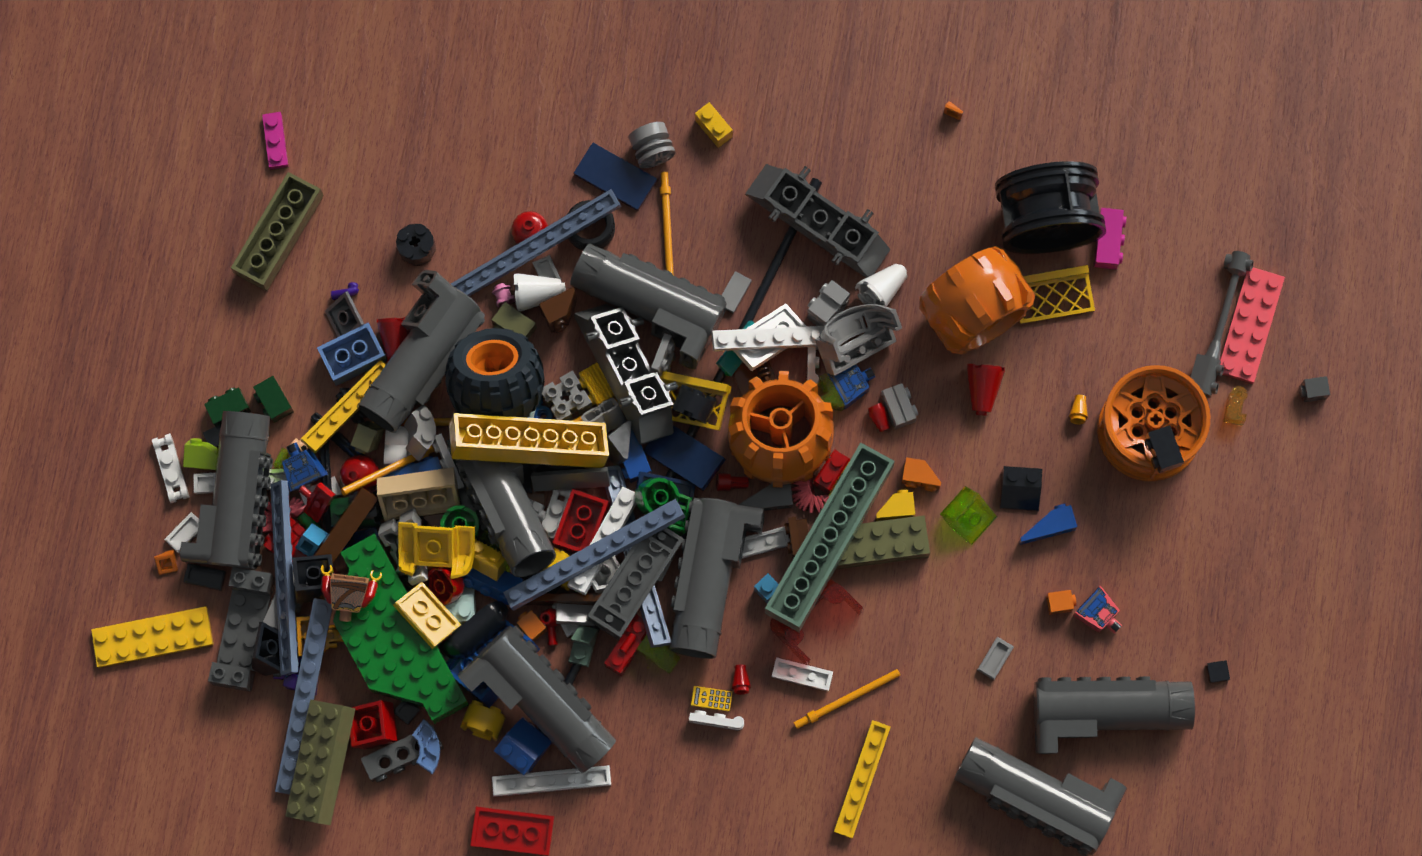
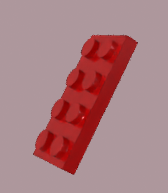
(512, 831)

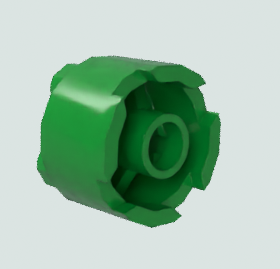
(646, 494)
(461, 514)

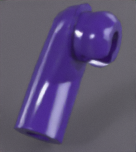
(352, 290)

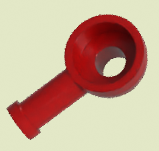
(551, 624)

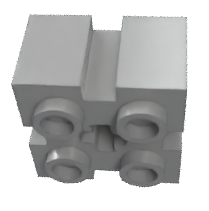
(830, 302)
(570, 387)
(389, 531)

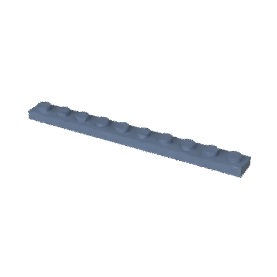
(538, 243)
(594, 554)
(284, 578)
(650, 608)
(304, 690)

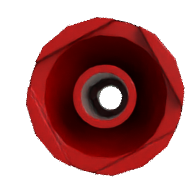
(391, 334)
(984, 386)

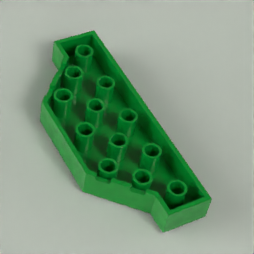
(388, 648)

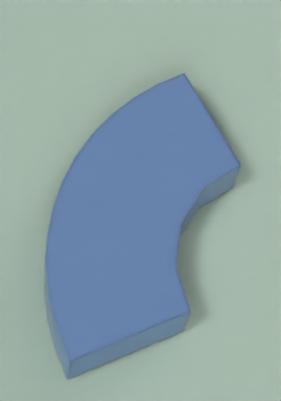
(429, 746)

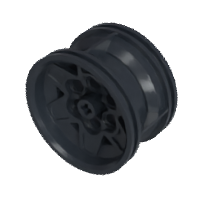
(1050, 207)

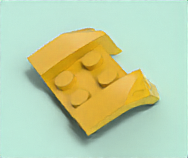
(436, 548)

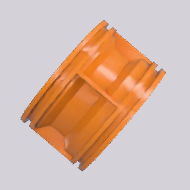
(1155, 383)

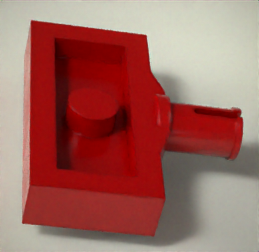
(317, 501)

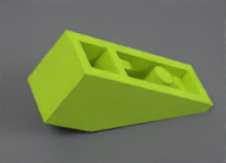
(200, 454)

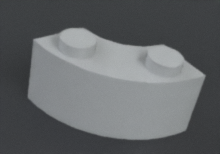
(421, 431)

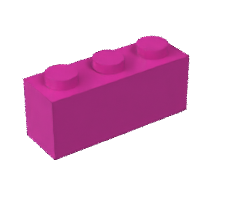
(1108, 247)

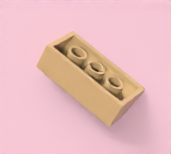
(425, 491)

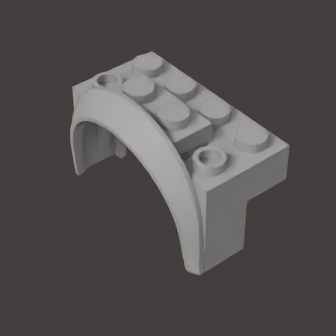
(849, 323)

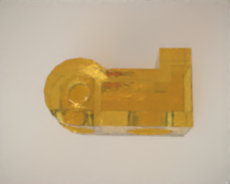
(1234, 406)

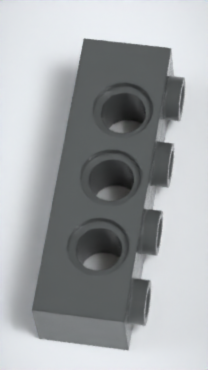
(373, 761)

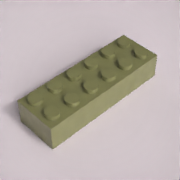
(277, 231)
(887, 542)
(320, 762)

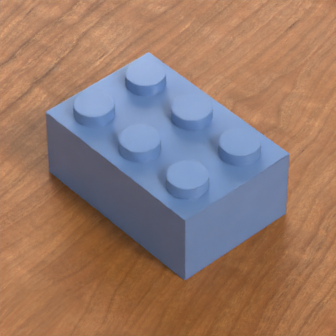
(351, 354)

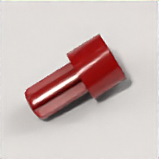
(725, 482)

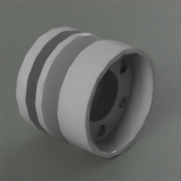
(652, 144)

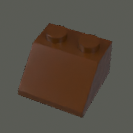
(559, 310)

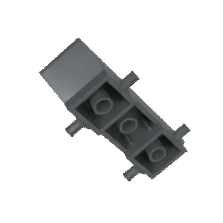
(820, 220)
(636, 388)

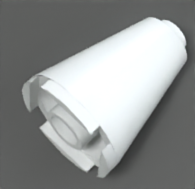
(882, 286)
(533, 290)

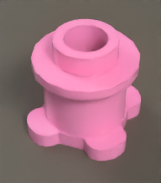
(503, 294)

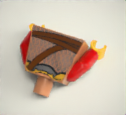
(348, 592)

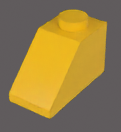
(898, 506)

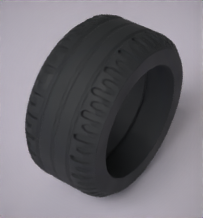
(600, 241)

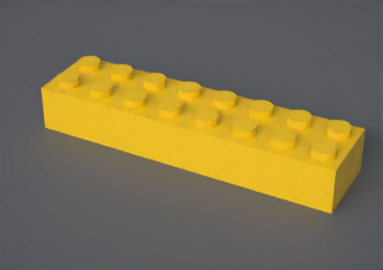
(528, 440)

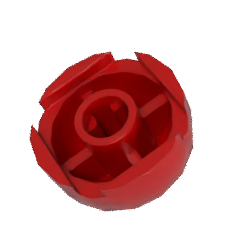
(526, 225)
(356, 469)
(443, 587)

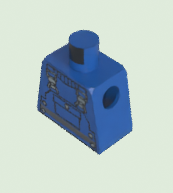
(852, 384)
(302, 467)

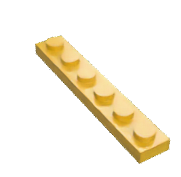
(341, 411)
(862, 779)

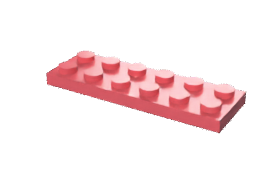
(1251, 324)

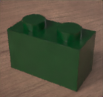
(273, 399)
(231, 401)

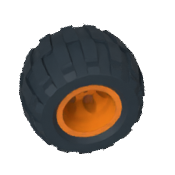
(495, 374)

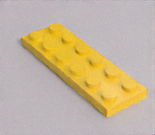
(152, 637)

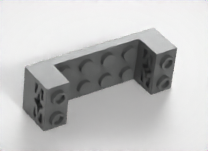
(633, 582)
(247, 608)

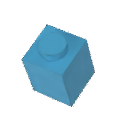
(311, 540)
(766, 587)

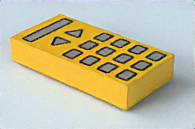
(711, 698)

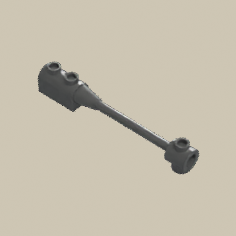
(1208, 366)

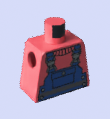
(1099, 612)

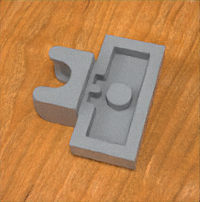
(664, 355)

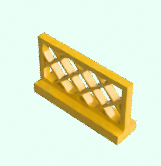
(1056, 277)
(704, 386)

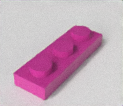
(275, 140)

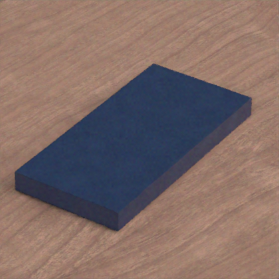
(609, 172)
(686, 457)

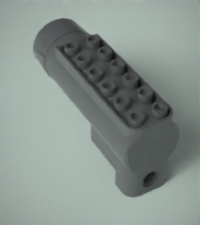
(656, 295)
(418, 365)
(507, 514)
(234, 523)
(709, 553)
(525, 679)
(1084, 706)
(1060, 809)

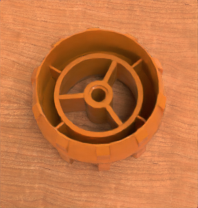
(976, 300)
(787, 463)

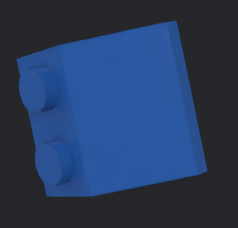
(523, 746)

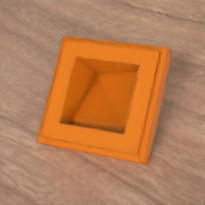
(953, 111)
(166, 562)

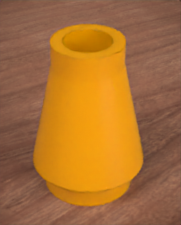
(1078, 412)

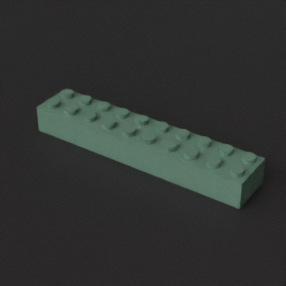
(829, 537)

